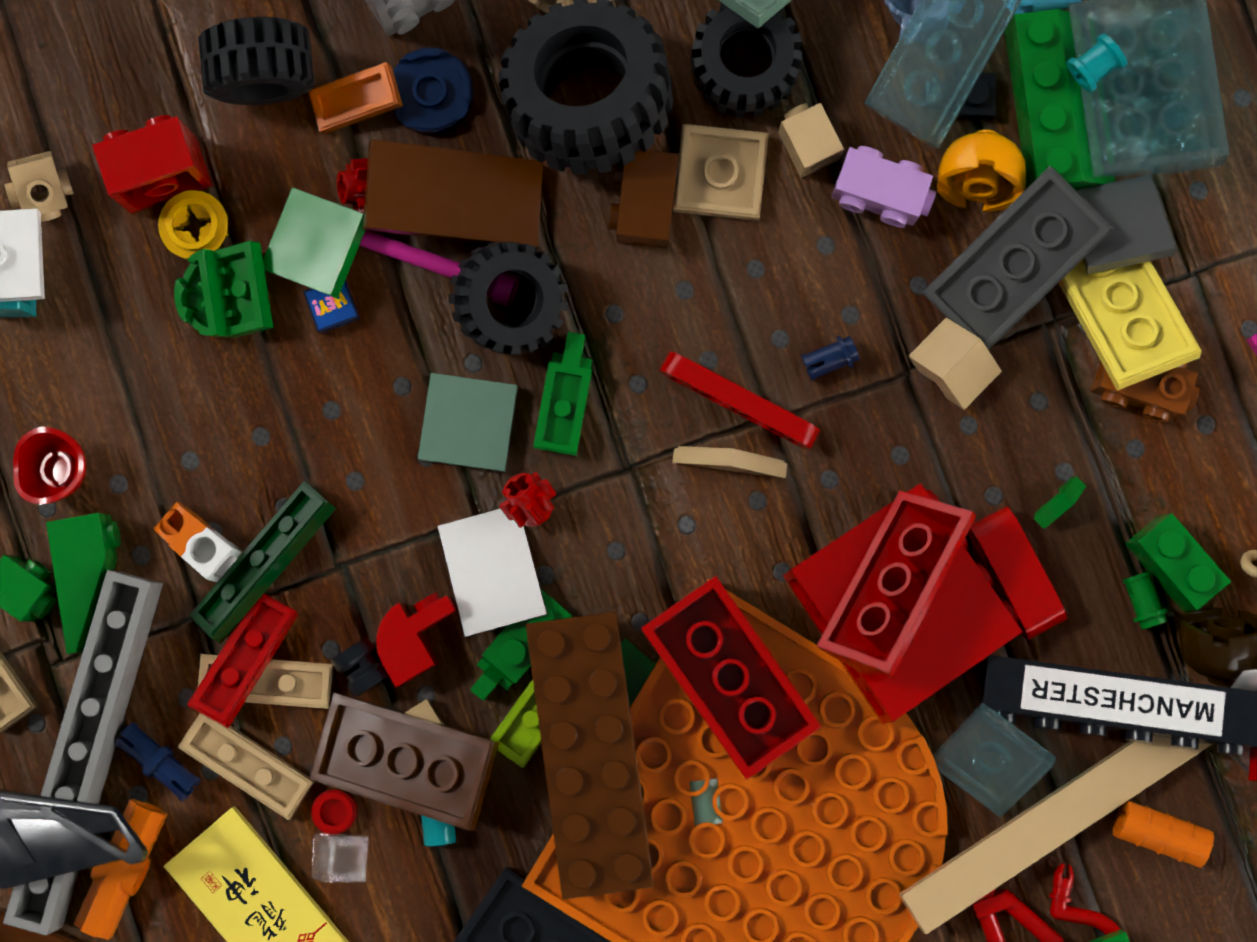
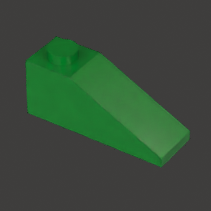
(80, 556)

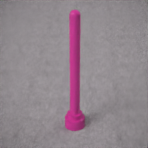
(502, 288)

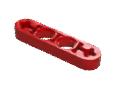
(739, 400)

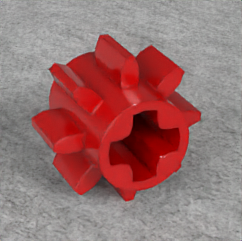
(352, 184)
(527, 499)

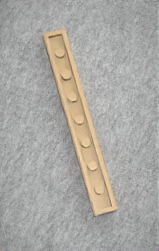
(1041, 829)

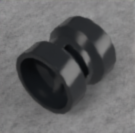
(360, 667)

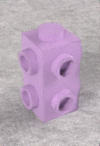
(883, 187)

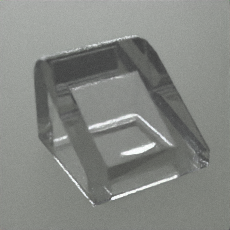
(339, 858)

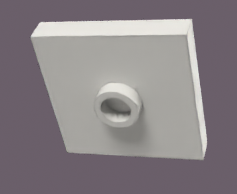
(21, 255)

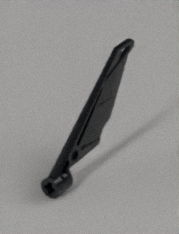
(57, 837)

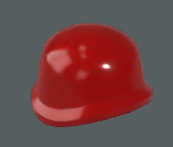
(48, 465)

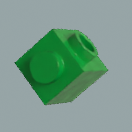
(25, 588)

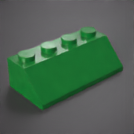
(1049, 98)

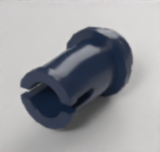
(832, 356)

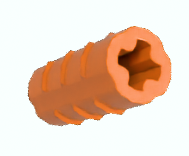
(1163, 833)

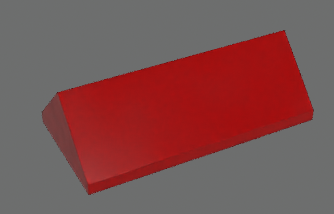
(895, 584)

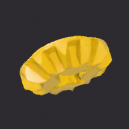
(176, 216)

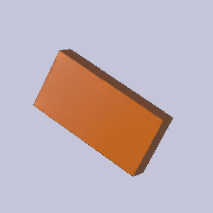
(355, 98)

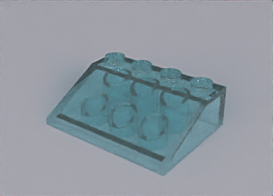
(1166, 101)

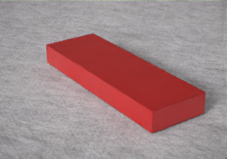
(242, 661)

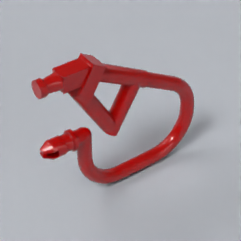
(1003, 899)

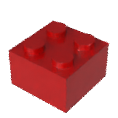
(151, 163)

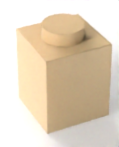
(810, 138)

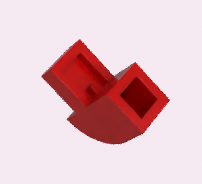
(401, 640)

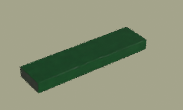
(262, 562)

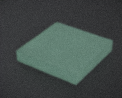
(468, 422)

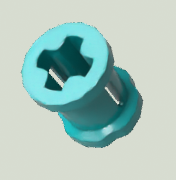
(1096, 63)

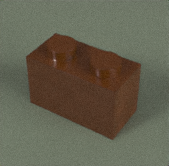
(645, 199)

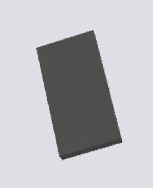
(1018, 258)

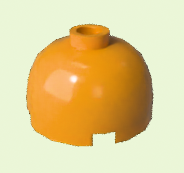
(982, 170)

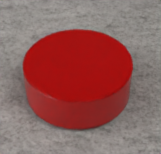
(334, 811)

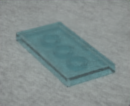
(938, 64)

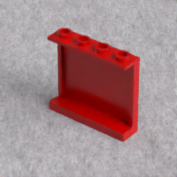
(955, 634)

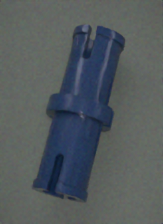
(157, 761)

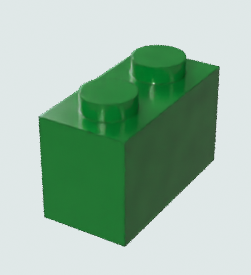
(1177, 562)

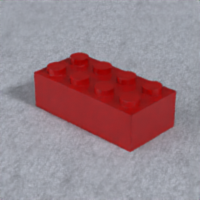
(731, 677)

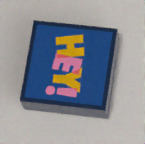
(329, 311)

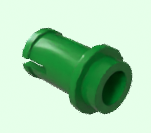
(1145, 601)

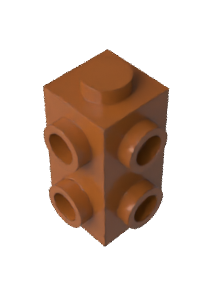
(1160, 396)

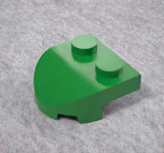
(225, 292)

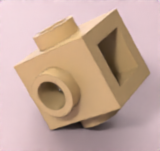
(33, 171)

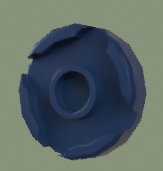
(433, 91)

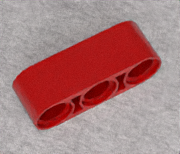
(1017, 572)

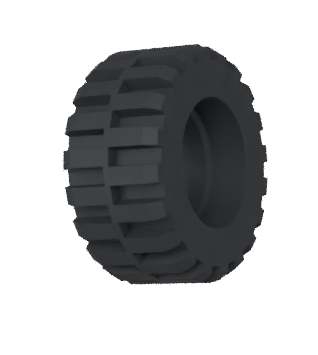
(575, 40)

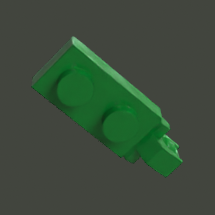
(564, 399)
(509, 654)

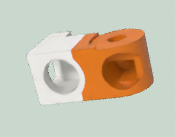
(197, 542)

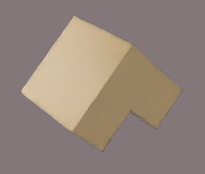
(956, 362)

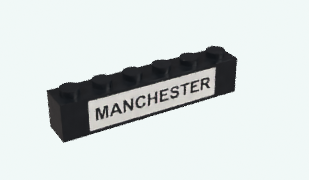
(1122, 703)

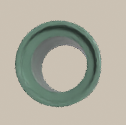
(702, 804)

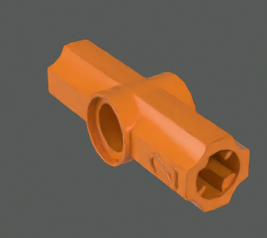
(119, 880)

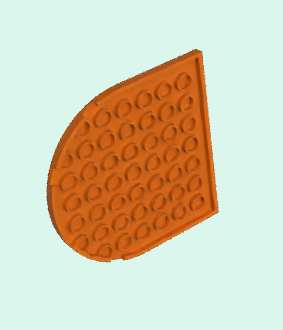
(803, 844)

